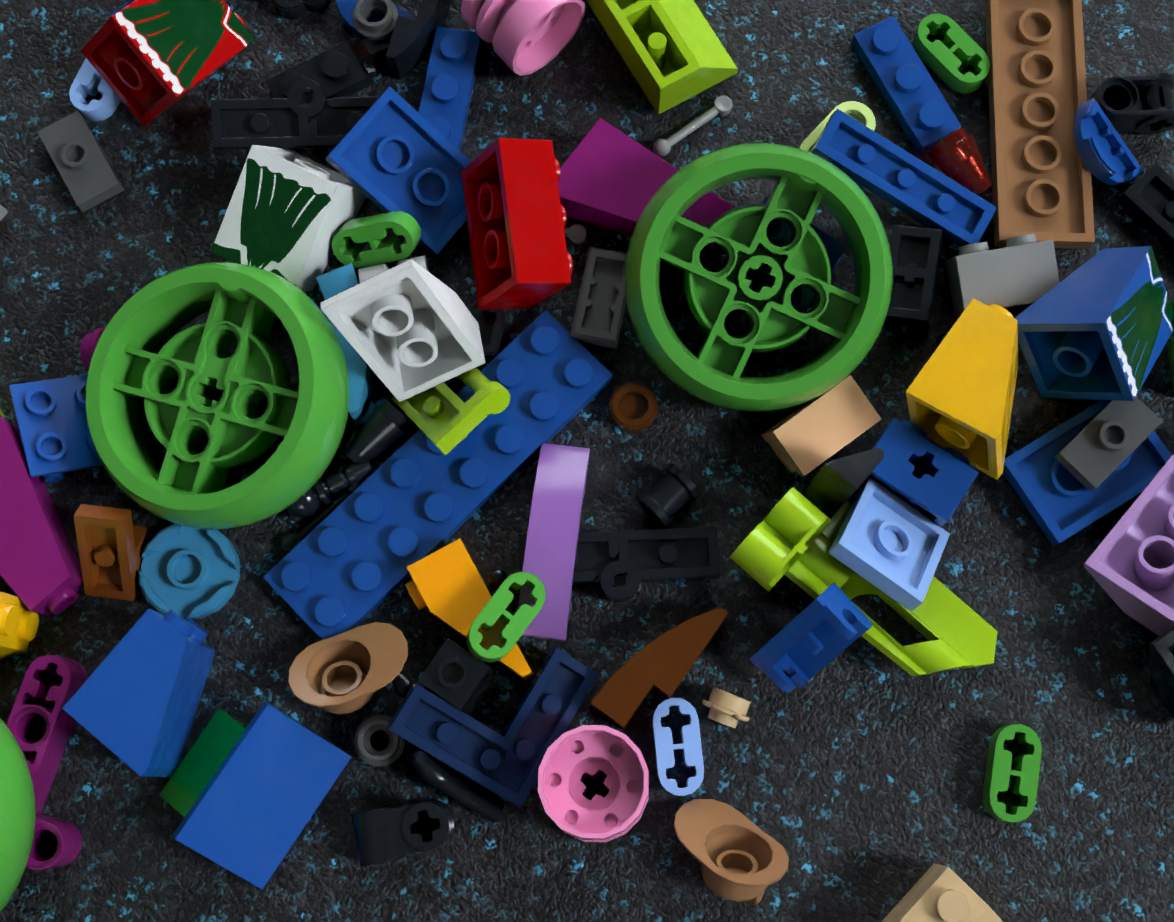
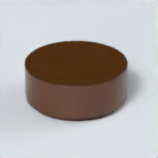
(633, 407)

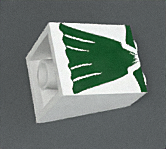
(286, 215)

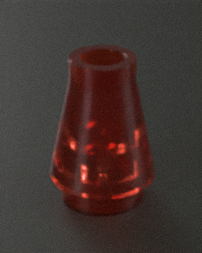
(961, 161)

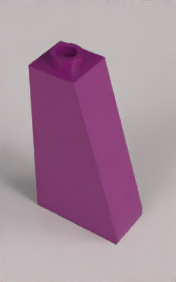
(614, 179)
(33, 541)

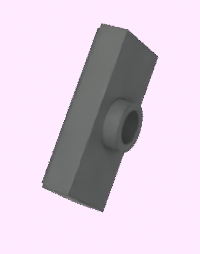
(80, 161)
(601, 299)
(1107, 441)

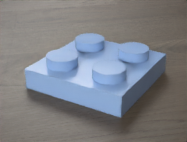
(890, 544)

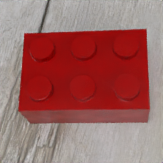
(516, 224)

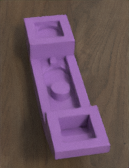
(554, 535)

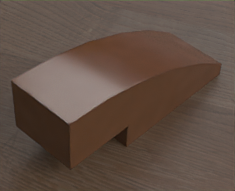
(656, 667)

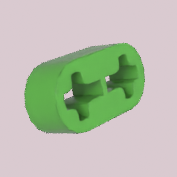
(954, 51)
(374, 230)
(515, 625)
(1024, 774)

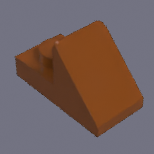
(109, 551)

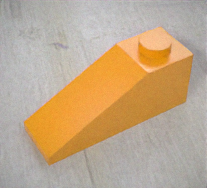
(456, 595)

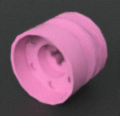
(525, 31)
(593, 752)

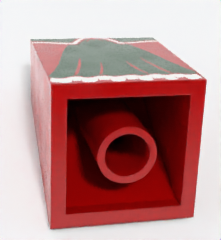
(164, 50)

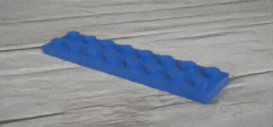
(424, 496)

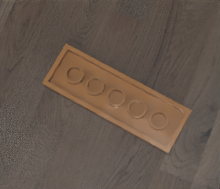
(1033, 101)

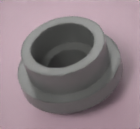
(368, 9)
(364, 745)

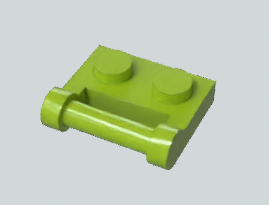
(446, 417)

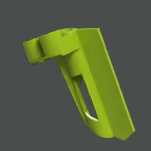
(797, 543)

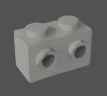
(1002, 275)

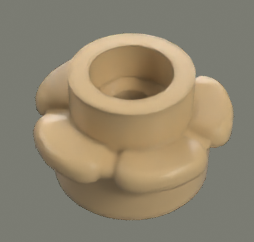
(727, 707)

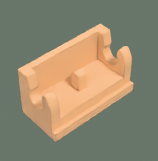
(821, 427)

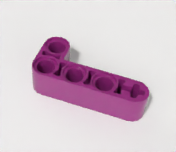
(45, 755)

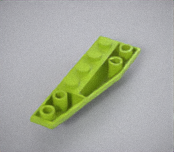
(665, 47)

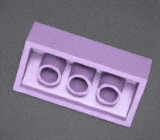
(1138, 556)

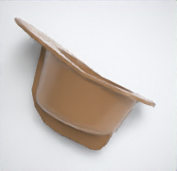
(349, 667)
(732, 851)

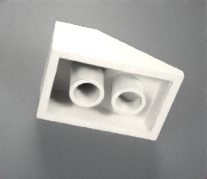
(408, 329)

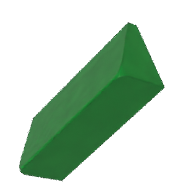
(202, 761)

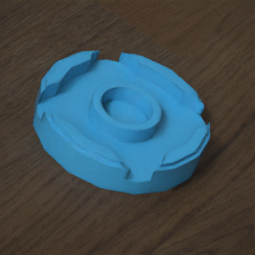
(189, 571)

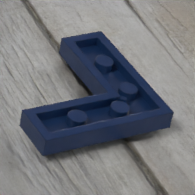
(507, 760)

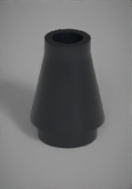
(376, 431)

